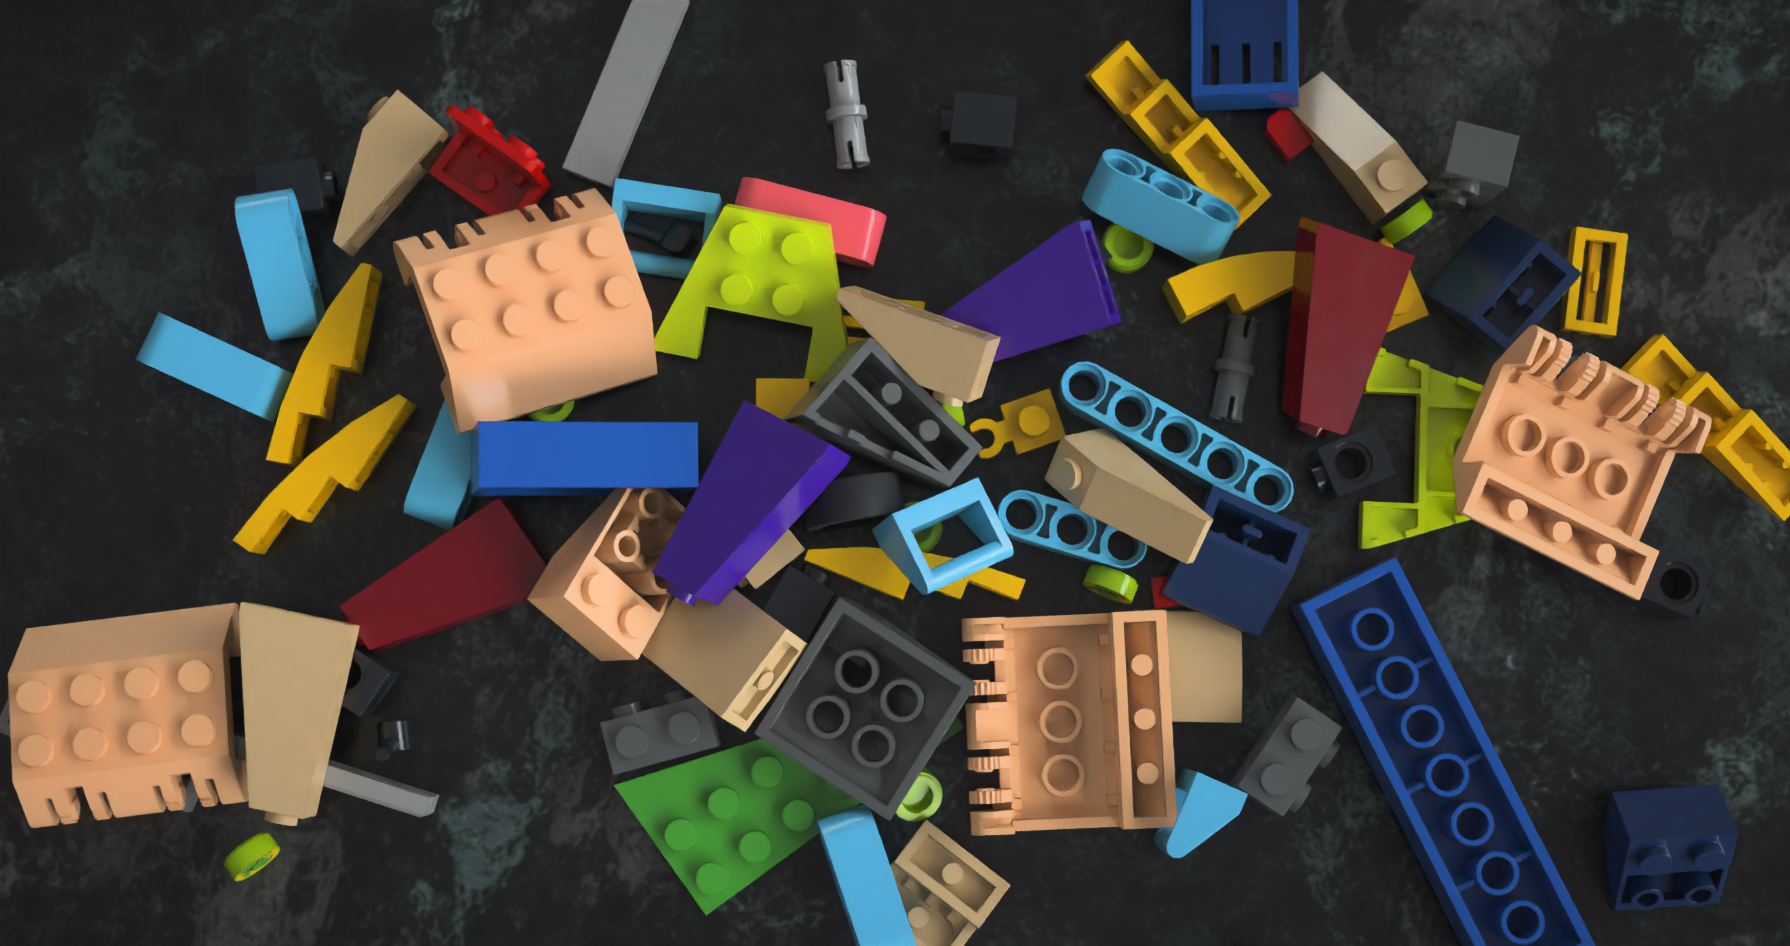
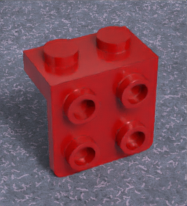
(486, 168)

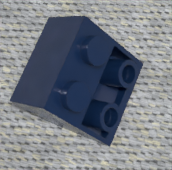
(1502, 284)
(1240, 563)
(1668, 847)

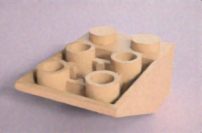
(603, 577)

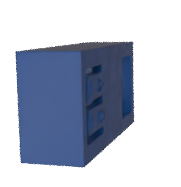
(1240, 24)
(582, 457)

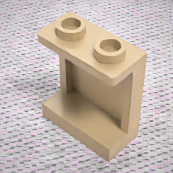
(725, 654)

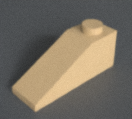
(1356, 149)
(389, 162)
(929, 347)
(1125, 492)

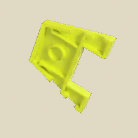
(764, 269)
(1442, 417)

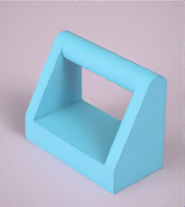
(665, 202)
(972, 507)
(1201, 811)

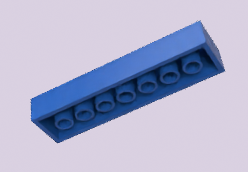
(1436, 763)

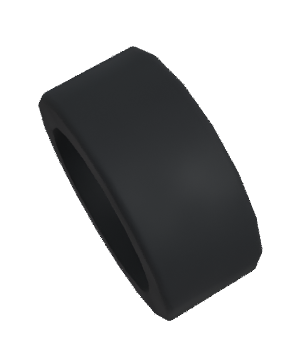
(855, 501)

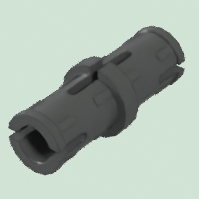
(1235, 368)

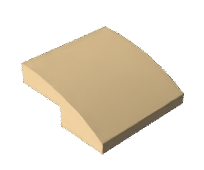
(1203, 668)
(944, 888)

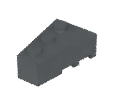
(885, 418)

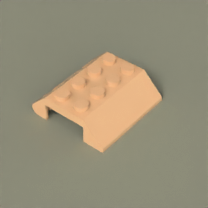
(532, 309)
(1570, 459)
(125, 714)
(1072, 722)

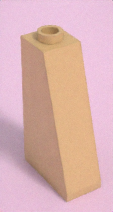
(292, 703)

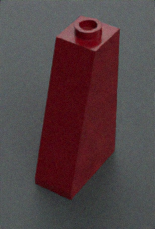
(1337, 323)
(459, 577)

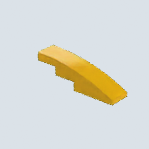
(1174, 131)
(335, 347)
(1737, 438)
(343, 459)
(877, 571)

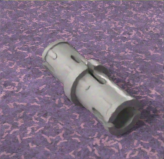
(846, 114)

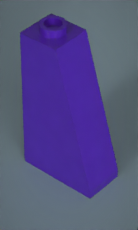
(1044, 295)
(745, 503)

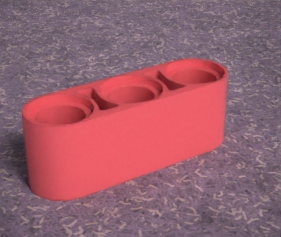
(854, 227)

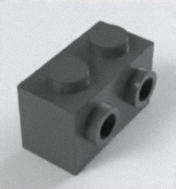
(1468, 165)
(659, 734)
(1287, 756)

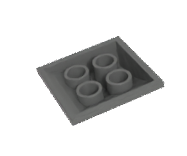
(865, 706)

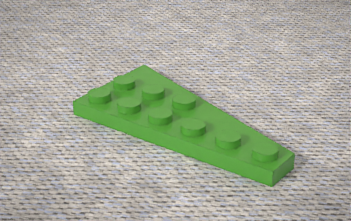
(733, 814)

